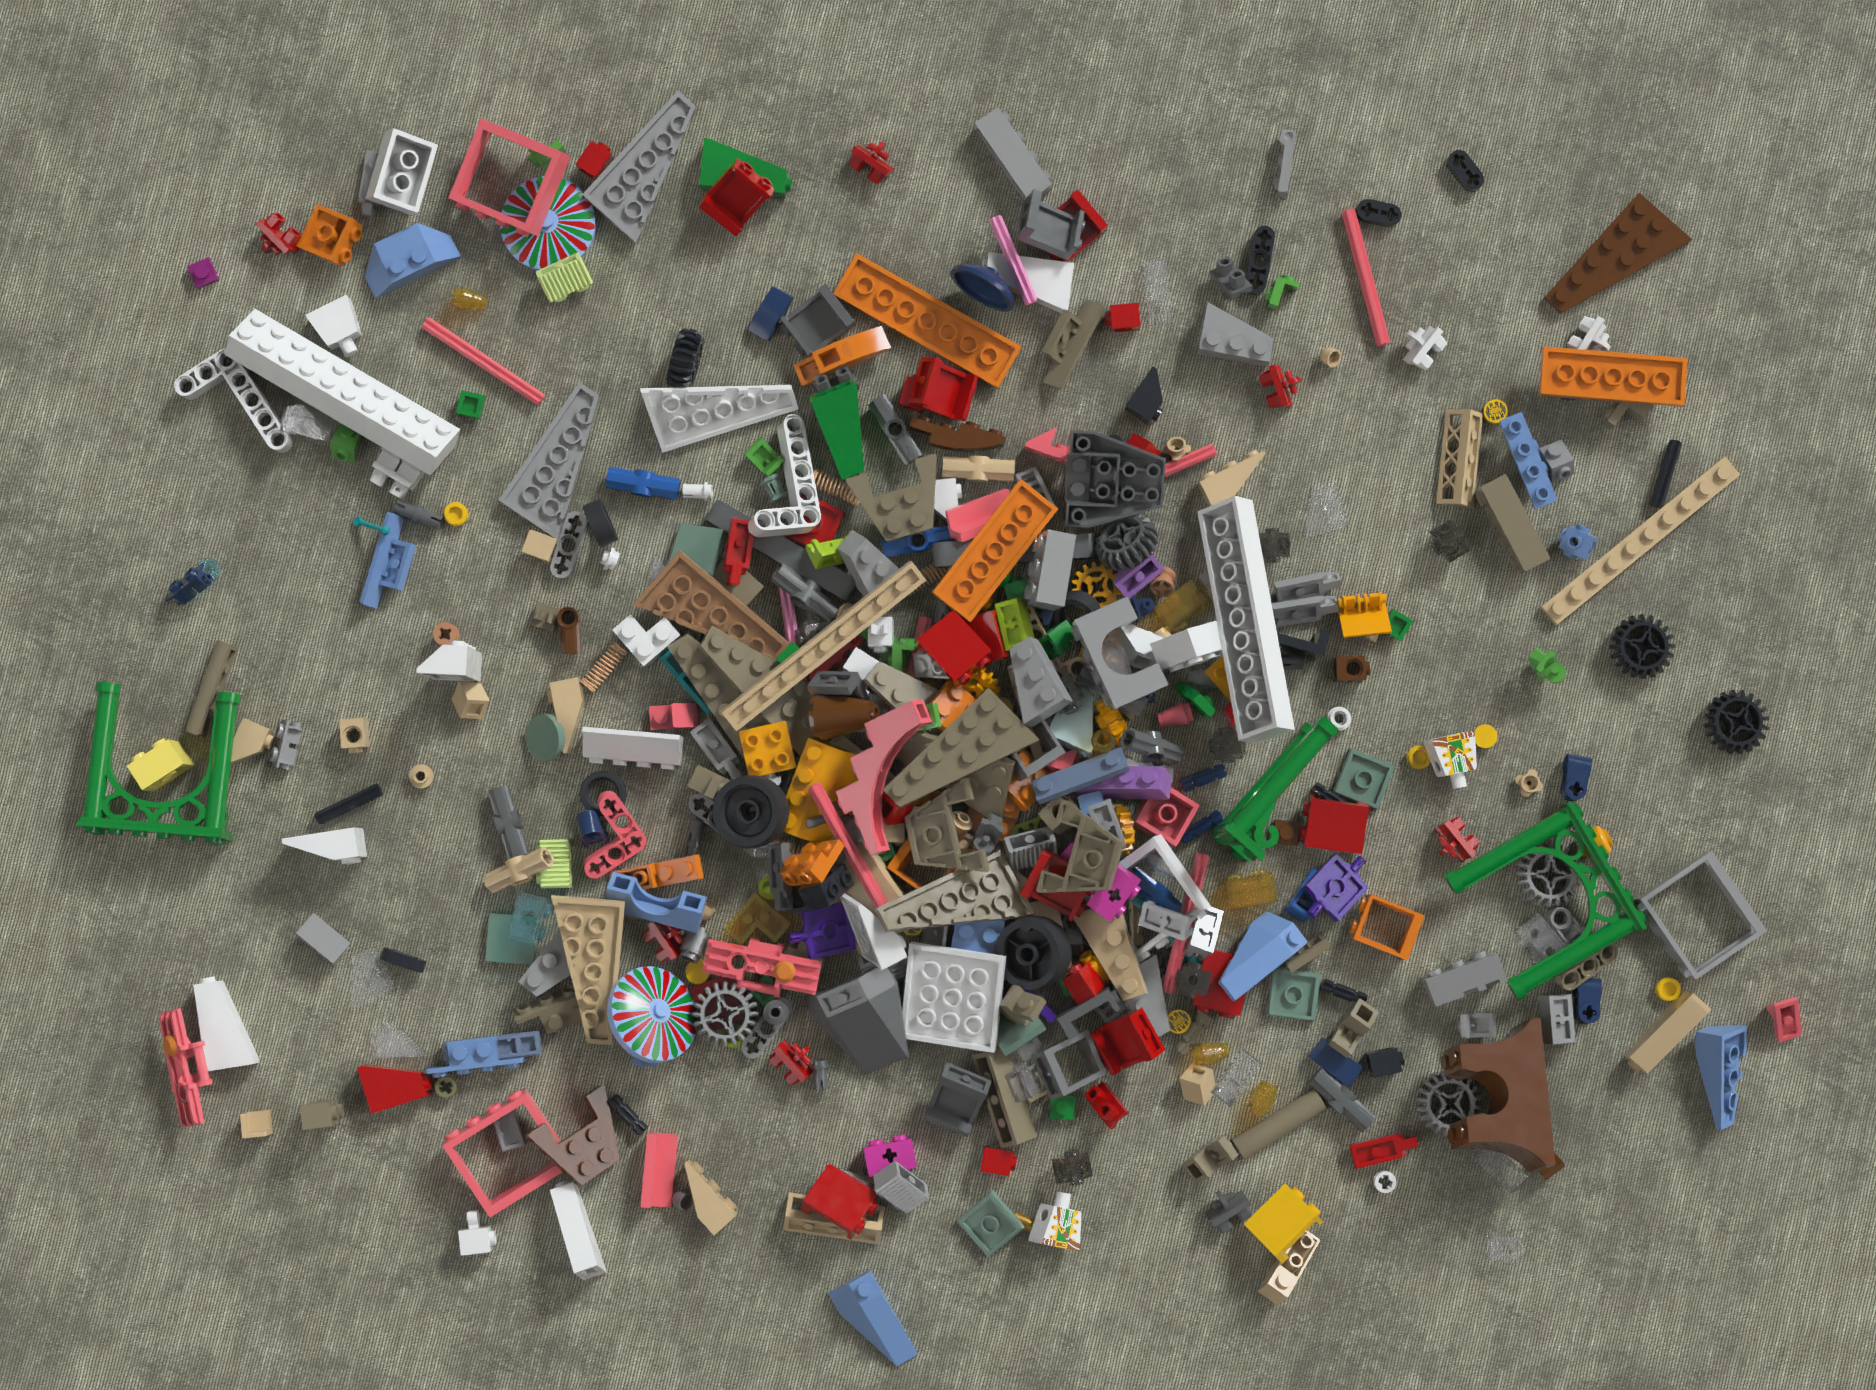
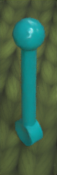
(358, 521)

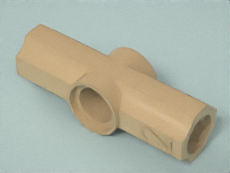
(978, 469)
(519, 870)

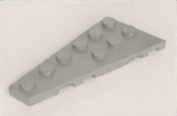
(635, 176)
(549, 474)

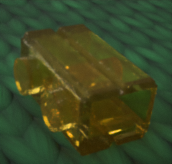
(1180, 606)
(1250, 890)

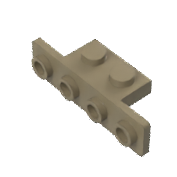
(1069, 341)
(555, 1010)

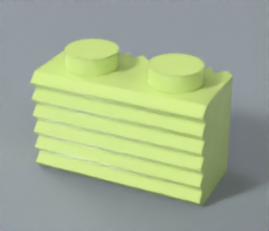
(564, 278)
(561, 873)

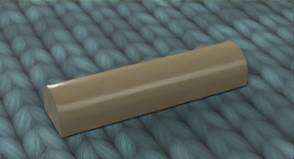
(213, 682)
(1279, 1124)

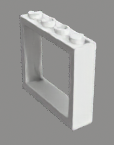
(1158, 843)

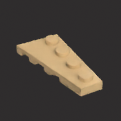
(1114, 951)

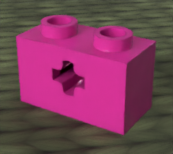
(1110, 907)
(899, 1144)

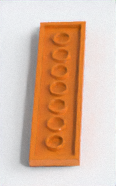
(927, 321)

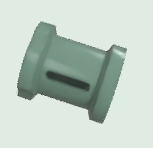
(774, 488)

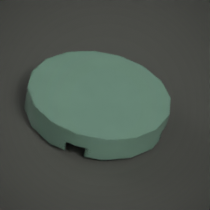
(545, 737)

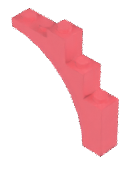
(871, 767)

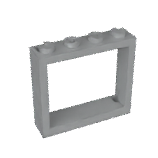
(1734, 896)

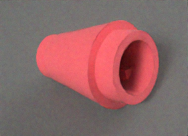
(1177, 715)

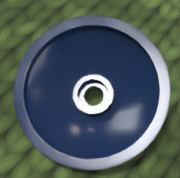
(983, 285)

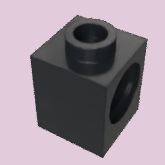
(1385, 1061)

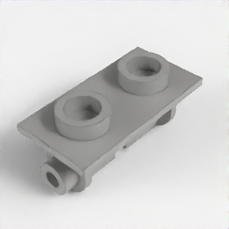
(286, 735)

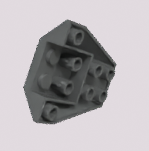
(1109, 480)
(864, 1018)

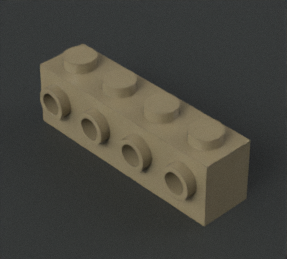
(1512, 524)
(1013, 1116)

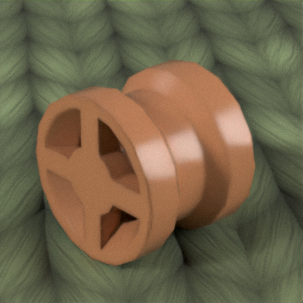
(1163, 583)
(452, 635)

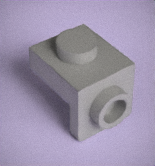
(1558, 460)
(1477, 1025)

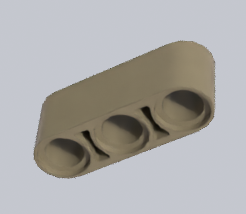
(1586, 969)

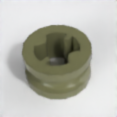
(446, 1094)

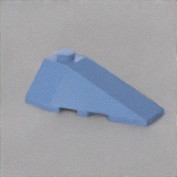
(1264, 947)
(1719, 1060)
(870, 1313)

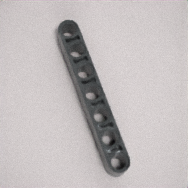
(783, 550)
(948, 552)

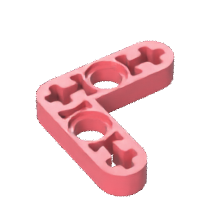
(624, 835)

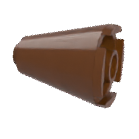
(839, 715)

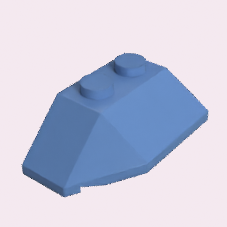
(408, 257)

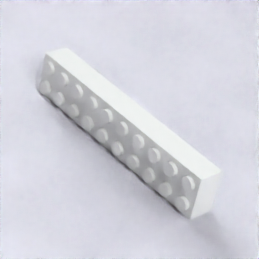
(342, 391)
(1245, 620)

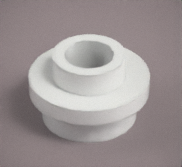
(609, 559)
(1345, 715)

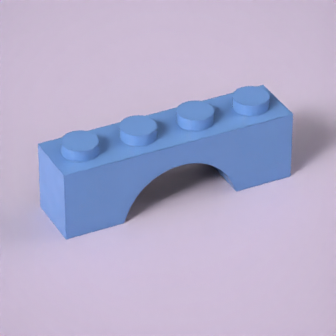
(679, 912)

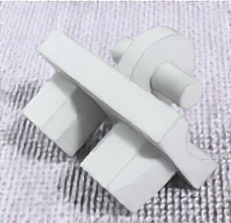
(1594, 330)
(1421, 343)

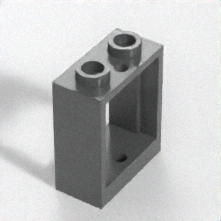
(1049, 742)
(1052, 1074)

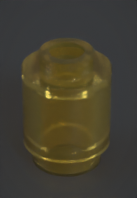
(1263, 1098)

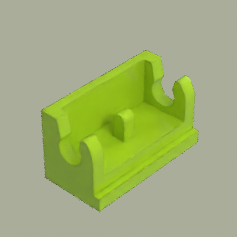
(825, 553)
(1014, 622)

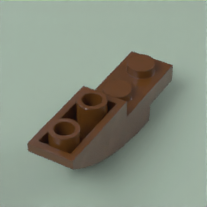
(966, 439)

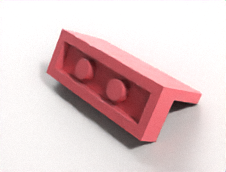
(970, 517)
(659, 1170)

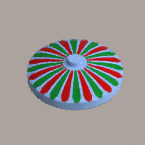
(566, 230)
(652, 1014)

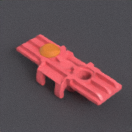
(766, 959)
(183, 1084)

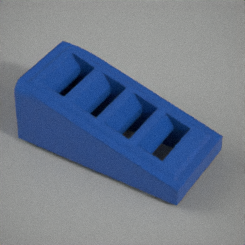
(1293, 908)

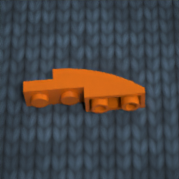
(848, 352)
(666, 872)

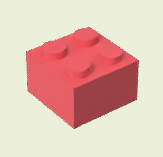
(1166, 817)

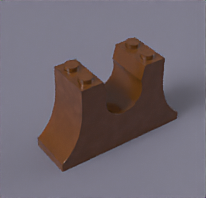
(1519, 1096)

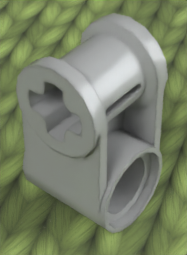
(1568, 929)

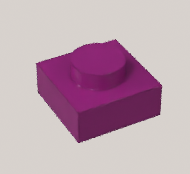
(203, 273)

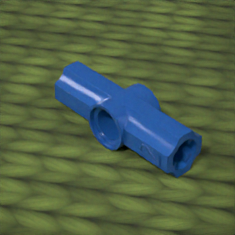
(643, 483)
(904, 545)
(1156, 892)

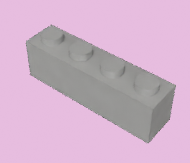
(1012, 154)

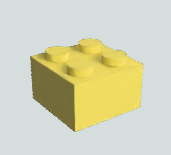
(160, 765)

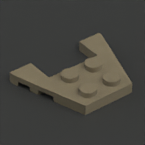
(904, 510)
(935, 836)
(1092, 857)

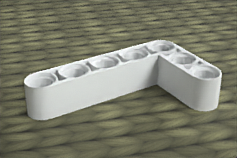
(243, 393)
(795, 485)

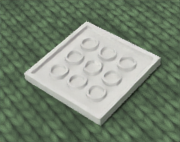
(953, 996)

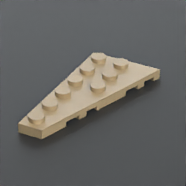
(592, 948)

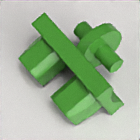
(1547, 666)

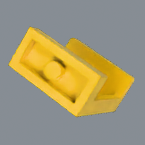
(1282, 1221)

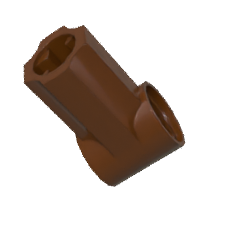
(569, 634)

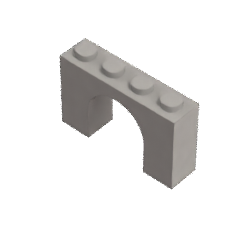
(1117, 688)

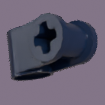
(1575, 773)
(591, 828)
(1588, 997)

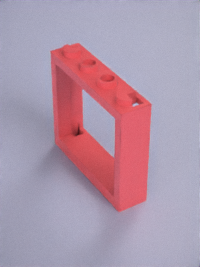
(546, 191)
(476, 1124)

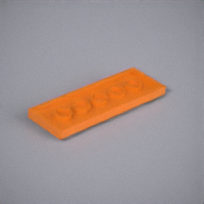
(1613, 376)
(994, 550)
(951, 705)

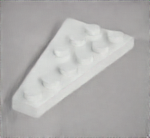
(698, 413)

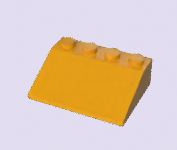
(823, 764)

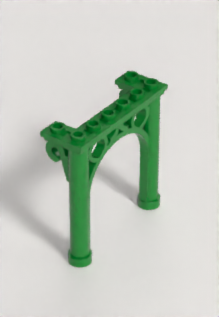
(216, 779)
(1245, 824)
(1585, 944)

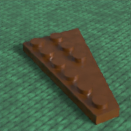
(1626, 246)

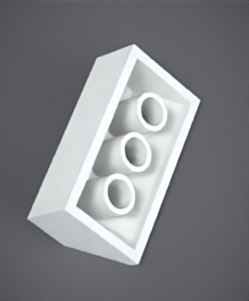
(453, 663)
(632, 747)

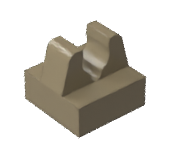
(545, 617)

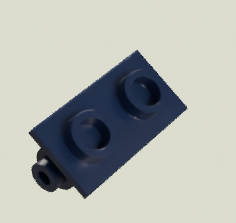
(182, 589)
(1142, 607)

